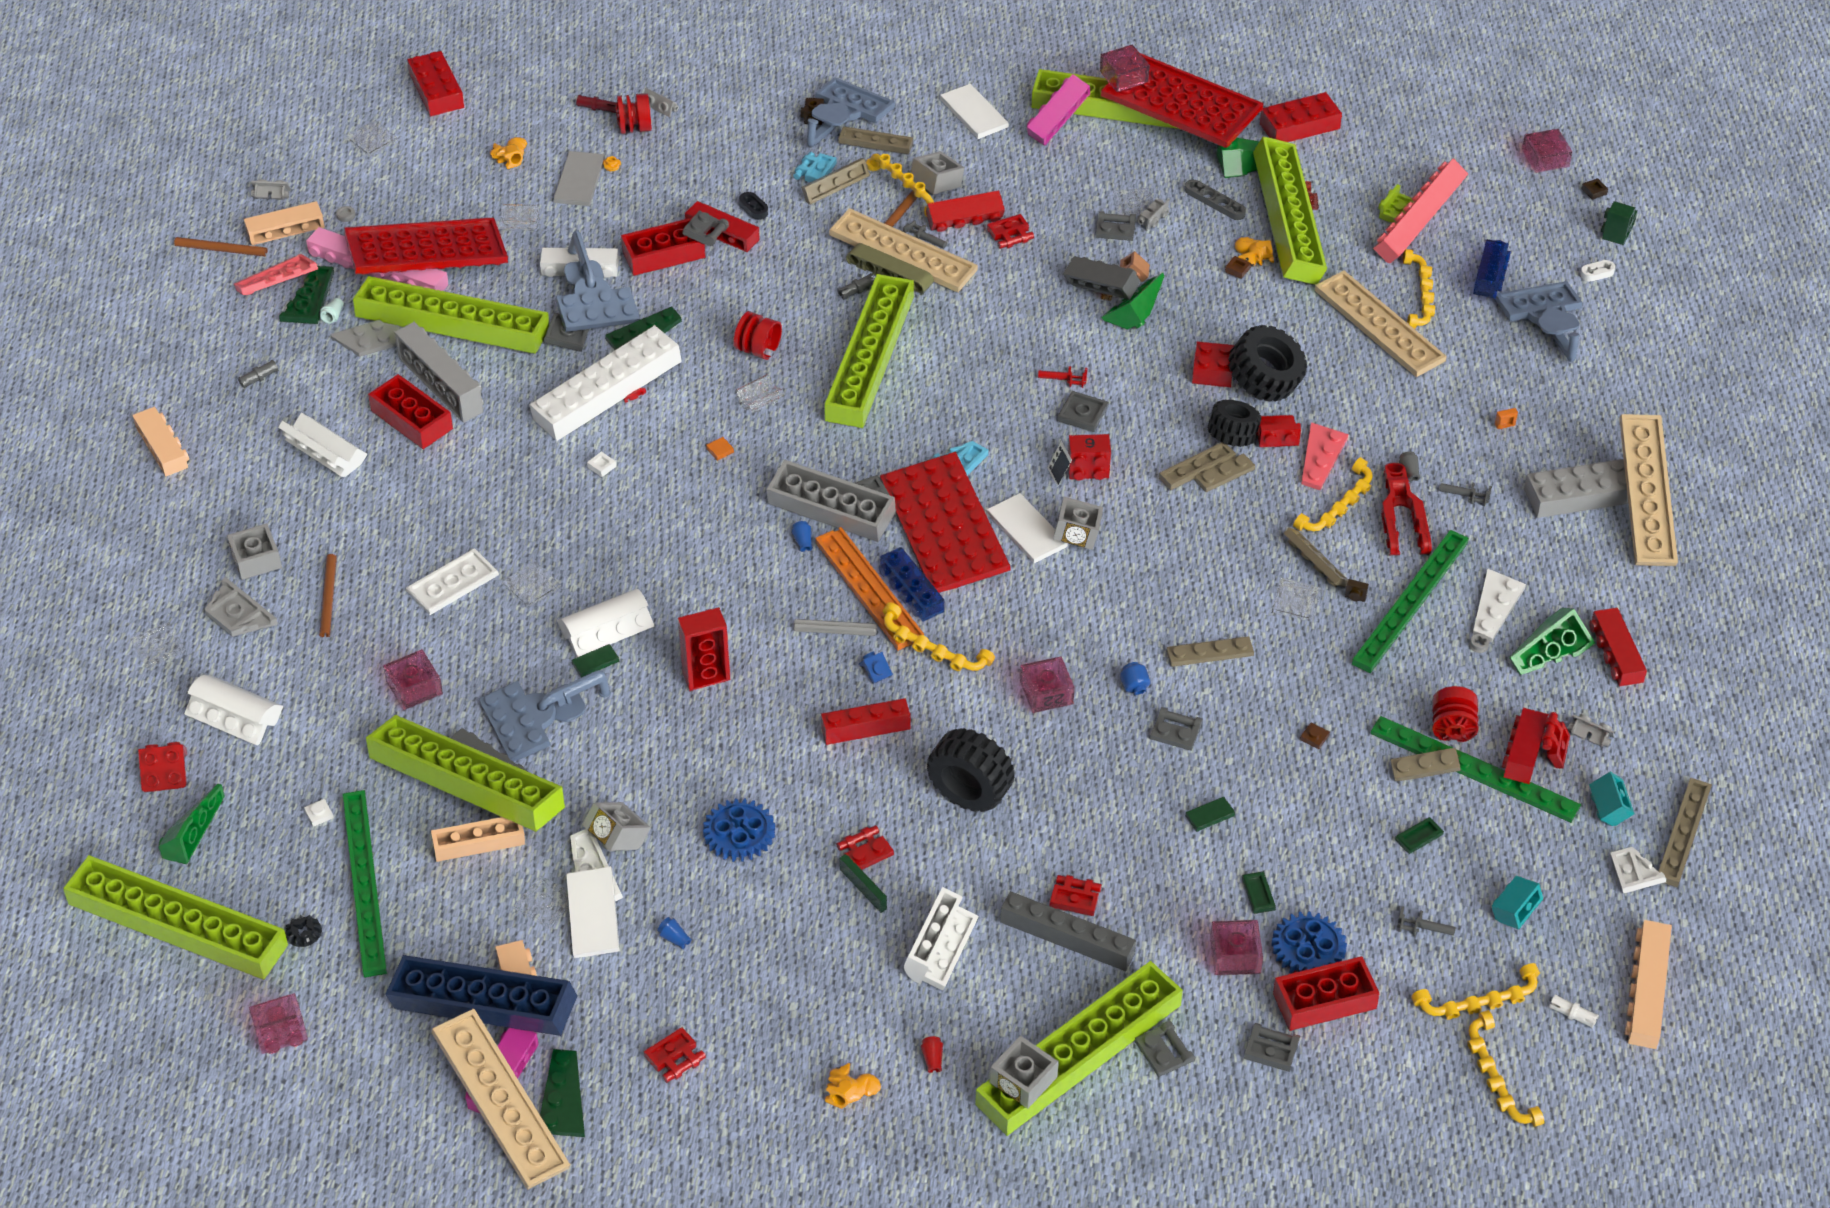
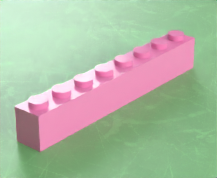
(335, 249)

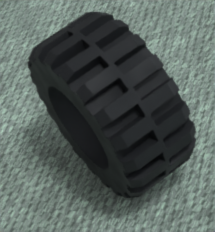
(1256, 375)
(970, 770)

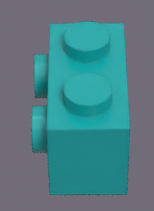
(1611, 799)
(1517, 902)

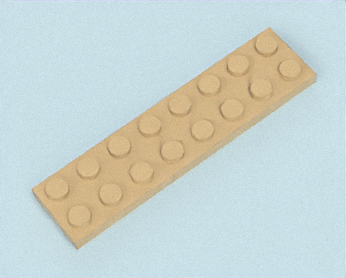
(945, 267)
(1380, 323)
(1648, 490)
(500, 1099)

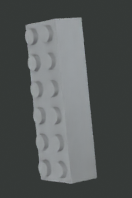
(439, 372)
(1577, 488)
(831, 500)

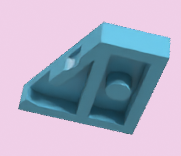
(970, 455)

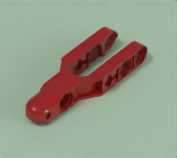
(1401, 495)

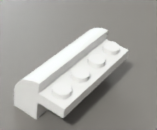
(323, 445)
(606, 622)
(231, 708)
(940, 941)

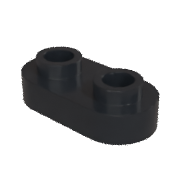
(756, 208)

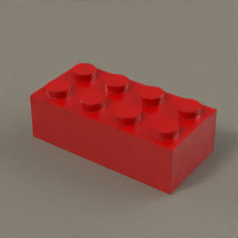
(435, 83)
(1301, 118)
(660, 247)
(410, 411)
(704, 648)
(1326, 993)

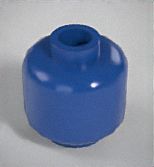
(1135, 678)

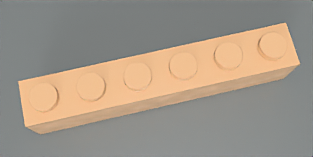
(1649, 985)

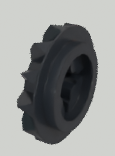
(308, 936)

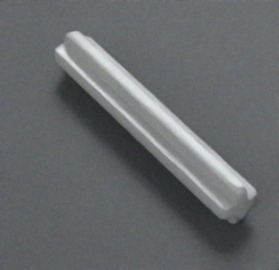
(835, 627)

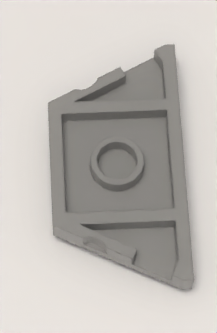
(367, 337)
(237, 611)

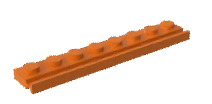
(864, 582)

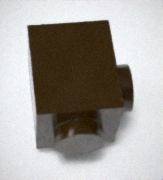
(810, 104)

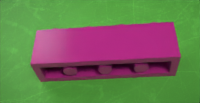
(1058, 109)
(517, 1049)

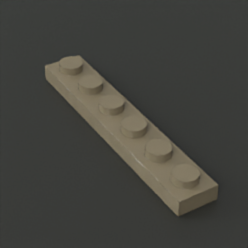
(1684, 831)

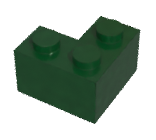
(1619, 222)

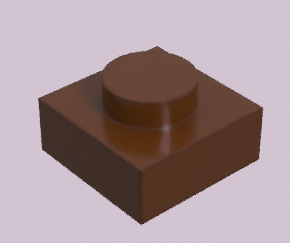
(1237, 267)
(1314, 735)

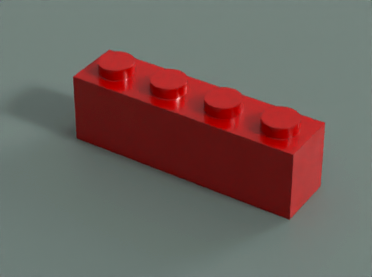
(965, 210)
(738, 234)
(1618, 647)
(865, 721)
(1525, 745)

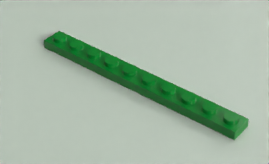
(1410, 601)
(1479, 770)
(364, 884)

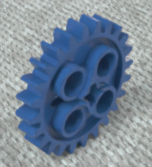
(739, 830)
(1294, 942)

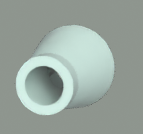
(331, 311)

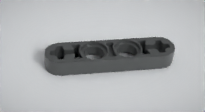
(1198, 190)

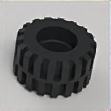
(1234, 422)

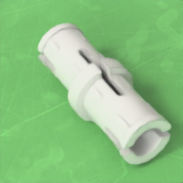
(1573, 1011)

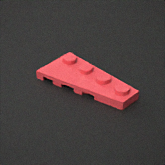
(281, 272)
(1321, 454)

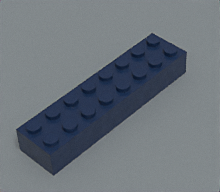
(496, 995)

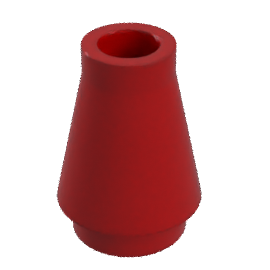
(932, 1051)

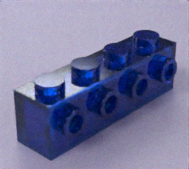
(1492, 268)
(911, 584)

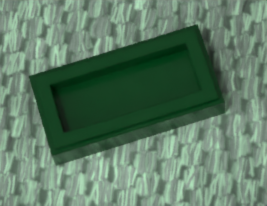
(595, 660)
(1210, 814)
(1419, 835)
(1258, 892)

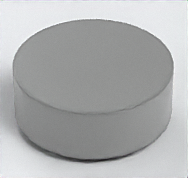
(345, 214)

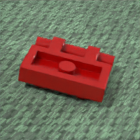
(1008, 227)
(1555, 740)
(869, 853)
(1075, 899)
(671, 1049)

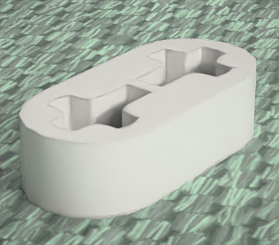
(1600, 270)

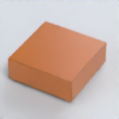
(1506, 418)
(720, 448)

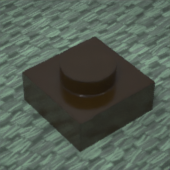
(1594, 188)
(1356, 590)

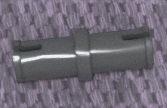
(856, 286)
(258, 374)

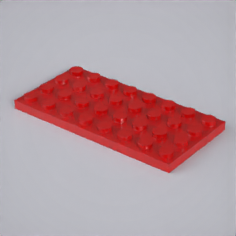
(1189, 103)
(425, 245)
(945, 523)

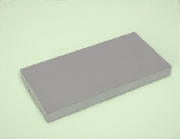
(579, 178)

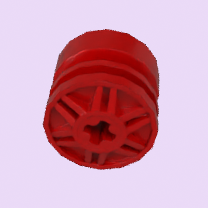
(634, 113)
(757, 334)
(1455, 714)

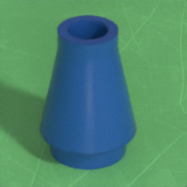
(802, 533)
(673, 932)

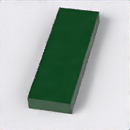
(863, 883)

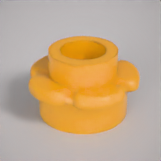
(611, 163)

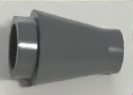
(1411, 464)

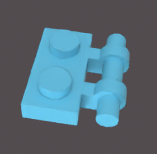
(819, 167)

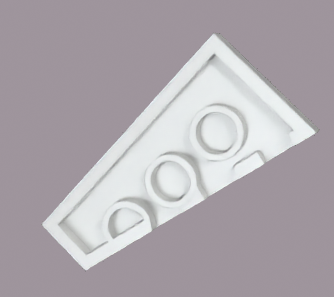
(1496, 603)
(589, 856)

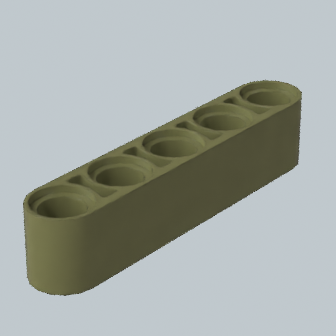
(884, 264)

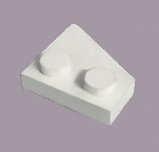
(1635, 871)

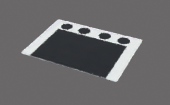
(1059, 463)

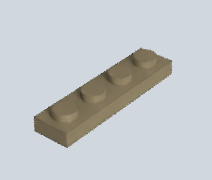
(876, 140)
(835, 181)
(1189, 468)
(1312, 554)
(1210, 651)

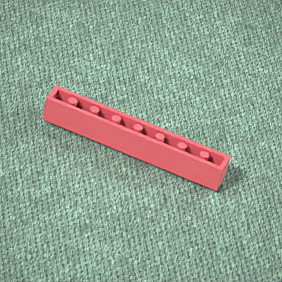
(1420, 211)

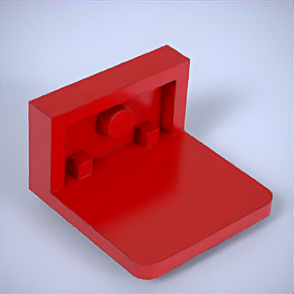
(1278, 431)
(162, 767)

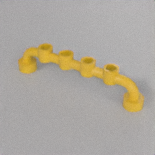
(882, 161)
(1425, 285)
(1340, 507)
(938, 651)
(1473, 1004)
(1496, 1081)

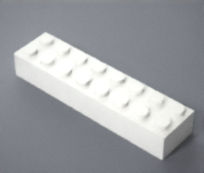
(605, 383)

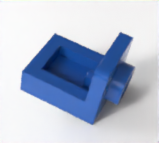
(876, 666)

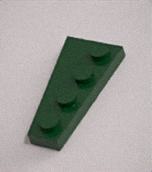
(309, 298)
(663, 320)
(562, 1096)

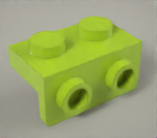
(1393, 204)

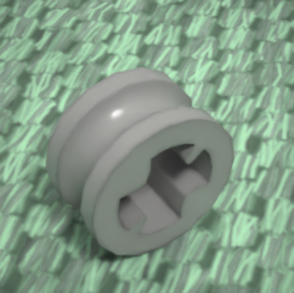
(1483, 639)

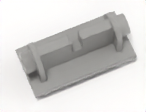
(661, 103)
(262, 188)
(1156, 210)
(1600, 732)

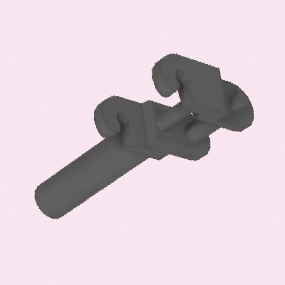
(923, 235)
(1467, 492)
(1424, 924)

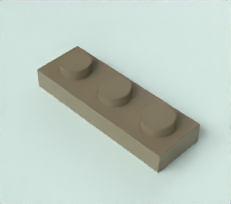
(1224, 472)
(1425, 764)

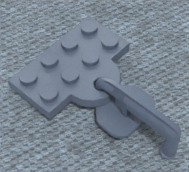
(843, 104)
(592, 300)
(1547, 308)
(522, 718)

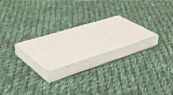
(974, 111)
(1026, 527)
(452, 581)
(592, 912)

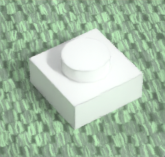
(601, 464)
(318, 812)

